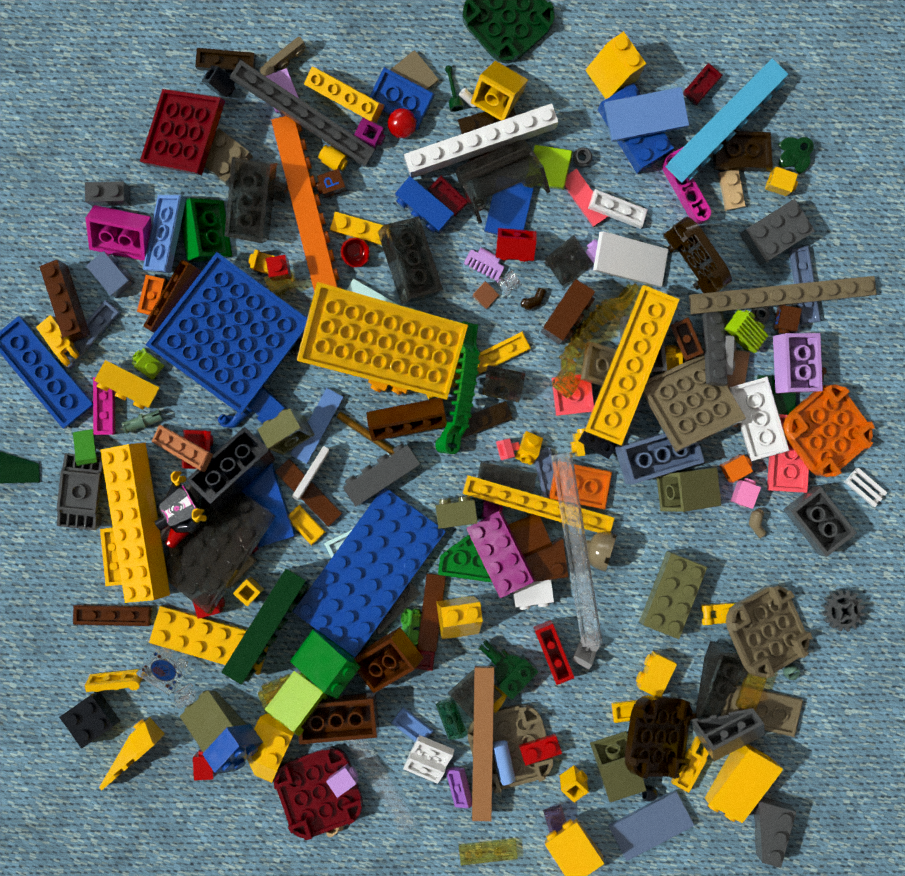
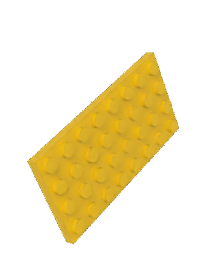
(381, 341)

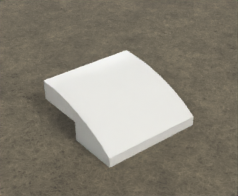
(428, 759)

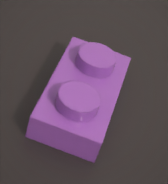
(459, 787)

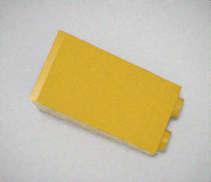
(742, 782)

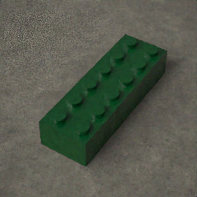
(264, 626)

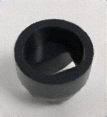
(650, 794)

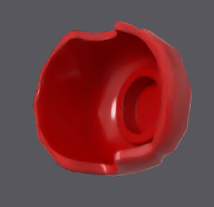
(402, 123)
(351, 248)

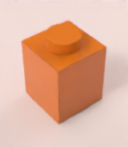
(736, 468)

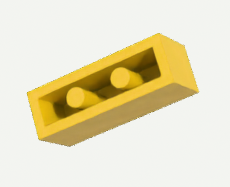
(126, 385)

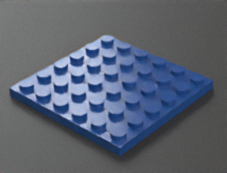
(228, 333)

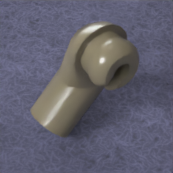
(755, 522)

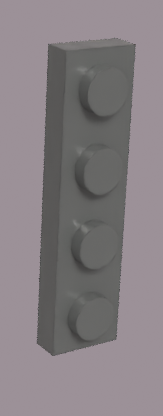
(714, 349)

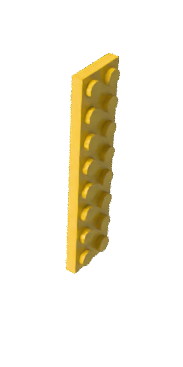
(631, 365)

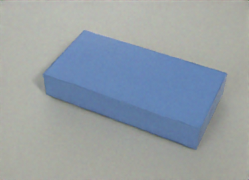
(411, 725)

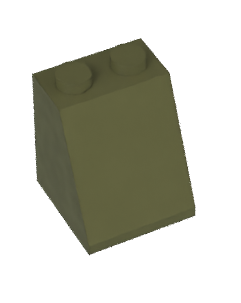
(689, 490)
(209, 718)
(615, 776)

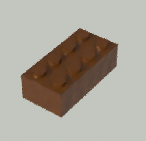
(342, 719)

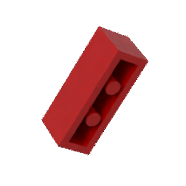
(553, 652)

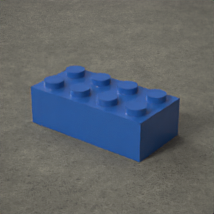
(642, 150)

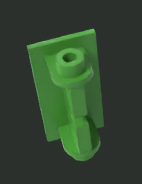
(411, 619)

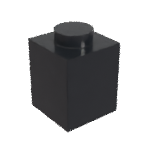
(219, 81)

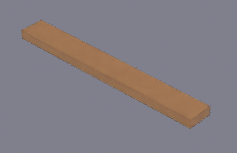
(483, 743)

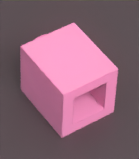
(745, 493)

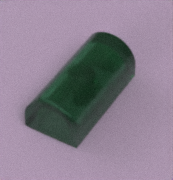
(451, 719)

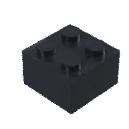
(89, 719)

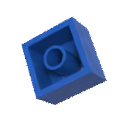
(232, 748)

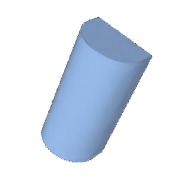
(503, 762)

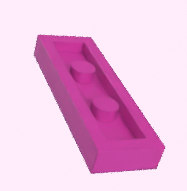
(103, 411)

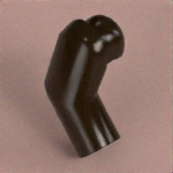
(534, 302)

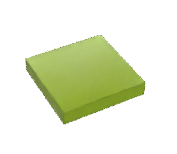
(555, 163)

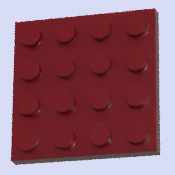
(182, 131)

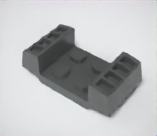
(79, 494)

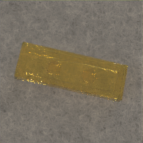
(488, 851)

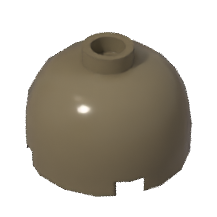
(600, 549)

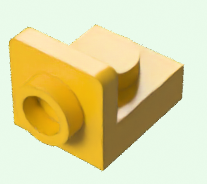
(258, 261)
(673, 356)

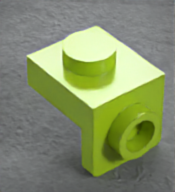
(147, 363)

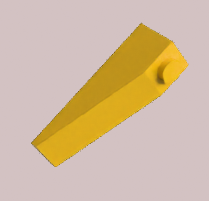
(137, 744)

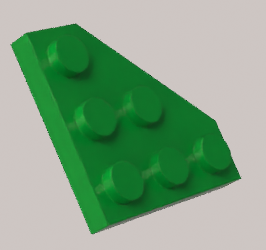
(463, 562)

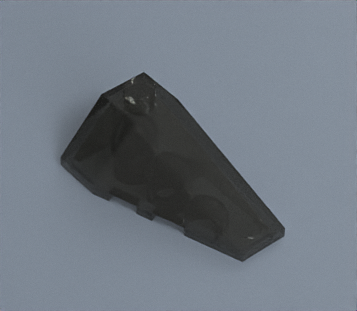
(719, 678)

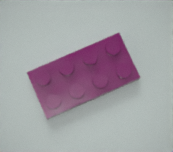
(500, 554)

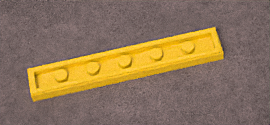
(497, 354)

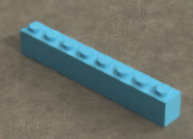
(724, 123)

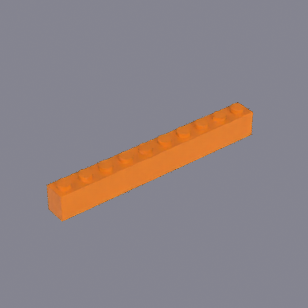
(305, 202)

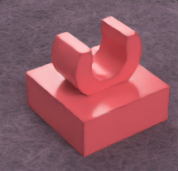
(506, 448)

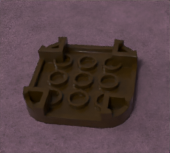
(699, 255)
(658, 736)

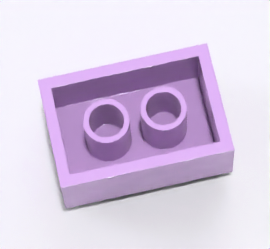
(797, 363)

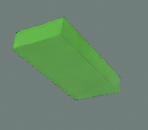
(84, 447)

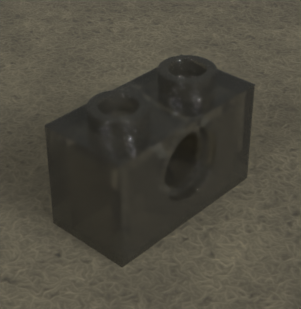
(503, 383)

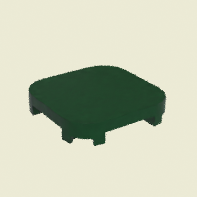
(508, 26)

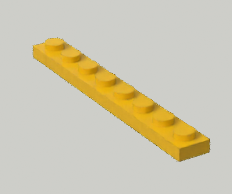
(531, 503)

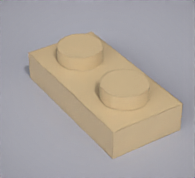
(731, 190)

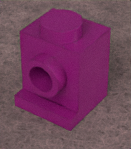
(366, 127)

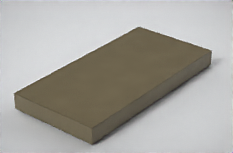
(777, 711)

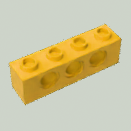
(344, 94)

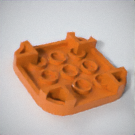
(828, 430)

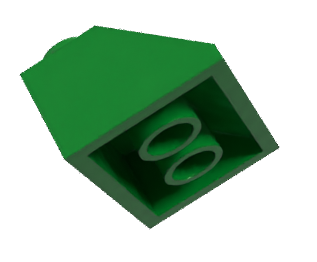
(204, 229)

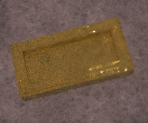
(750, 692)

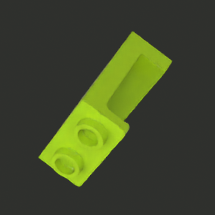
(295, 702)

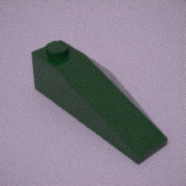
(18, 470)

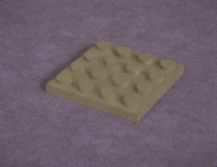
(690, 407)

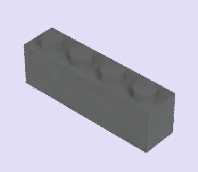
(381, 474)

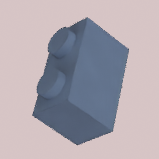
(109, 274)

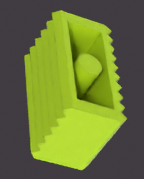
(747, 331)

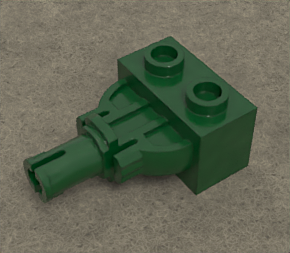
(511, 671)

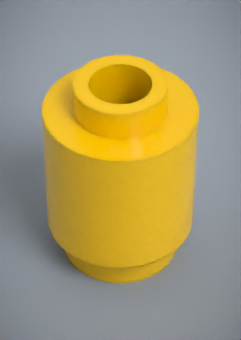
(333, 158)

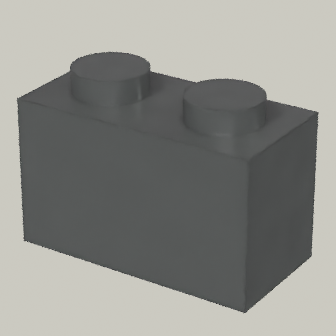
(107, 193)

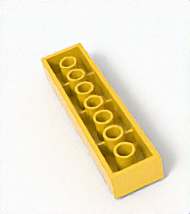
(133, 523)

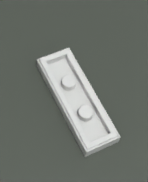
(617, 209)
(311, 473)

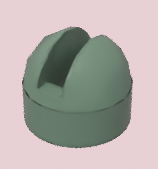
(791, 669)

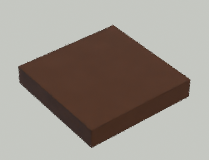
(530, 535)

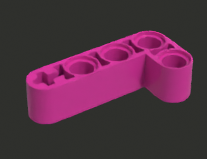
(689, 188)

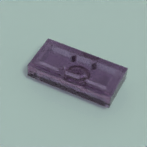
(554, 818)

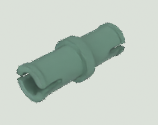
(142, 421)

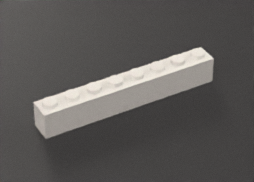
(481, 140)

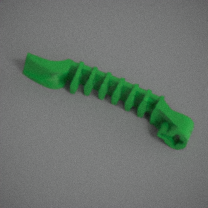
(451, 436)

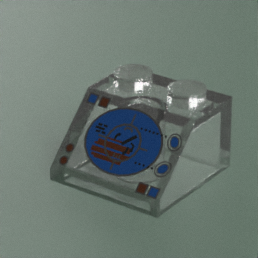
(164, 670)

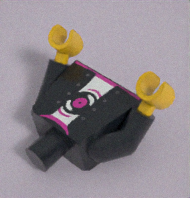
(180, 508)

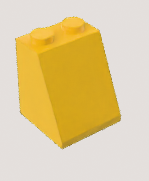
(616, 66)
(498, 90)
(459, 617)
(574, 849)

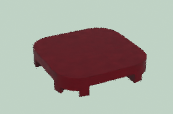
(309, 800)

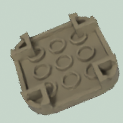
(767, 631)
(517, 726)

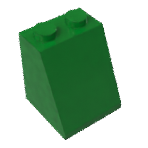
(325, 664)

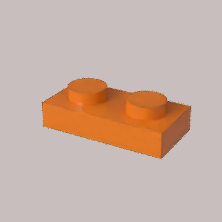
(150, 293)

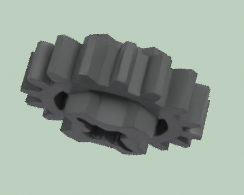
(849, 604)

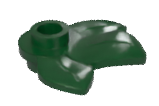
(794, 155)

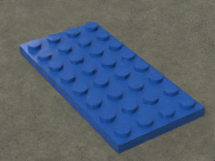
(369, 571)

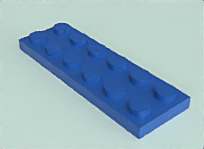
(43, 373)

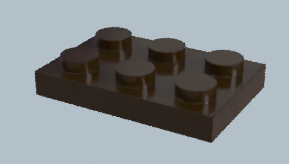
(745, 152)

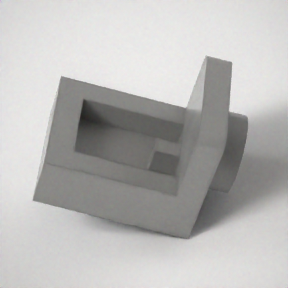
(585, 655)

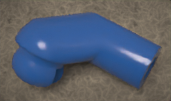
(231, 421)

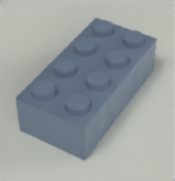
(654, 457)

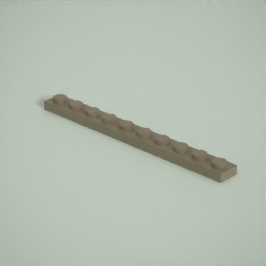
(782, 295)

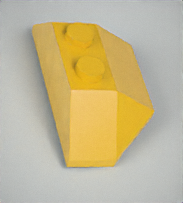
(272, 750)

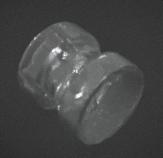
(509, 283)

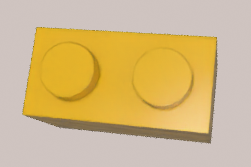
(655, 674)

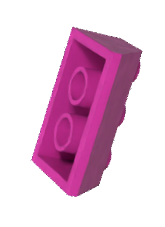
(118, 232)

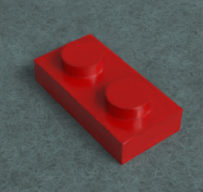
(540, 749)

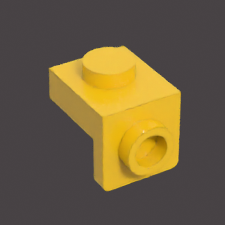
(576, 446)
(529, 448)

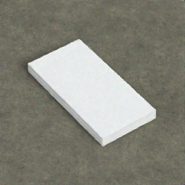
(630, 259)
(762, 426)

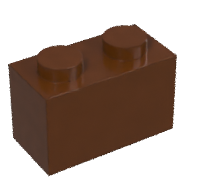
(687, 339)

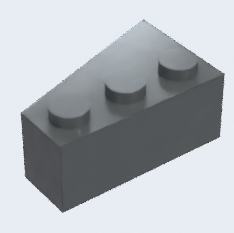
(728, 732)
(772, 830)

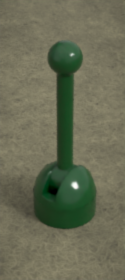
(454, 100)

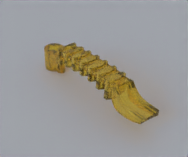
(566, 381)

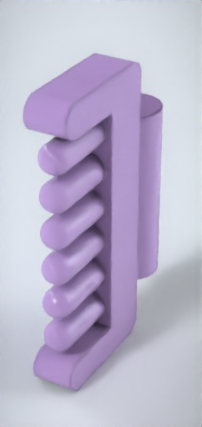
(487, 259)

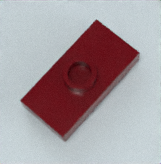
(702, 84)
(448, 195)

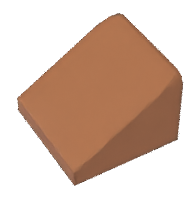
(485, 295)

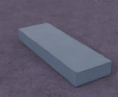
(545, 471)

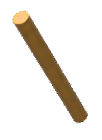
(363, 431)

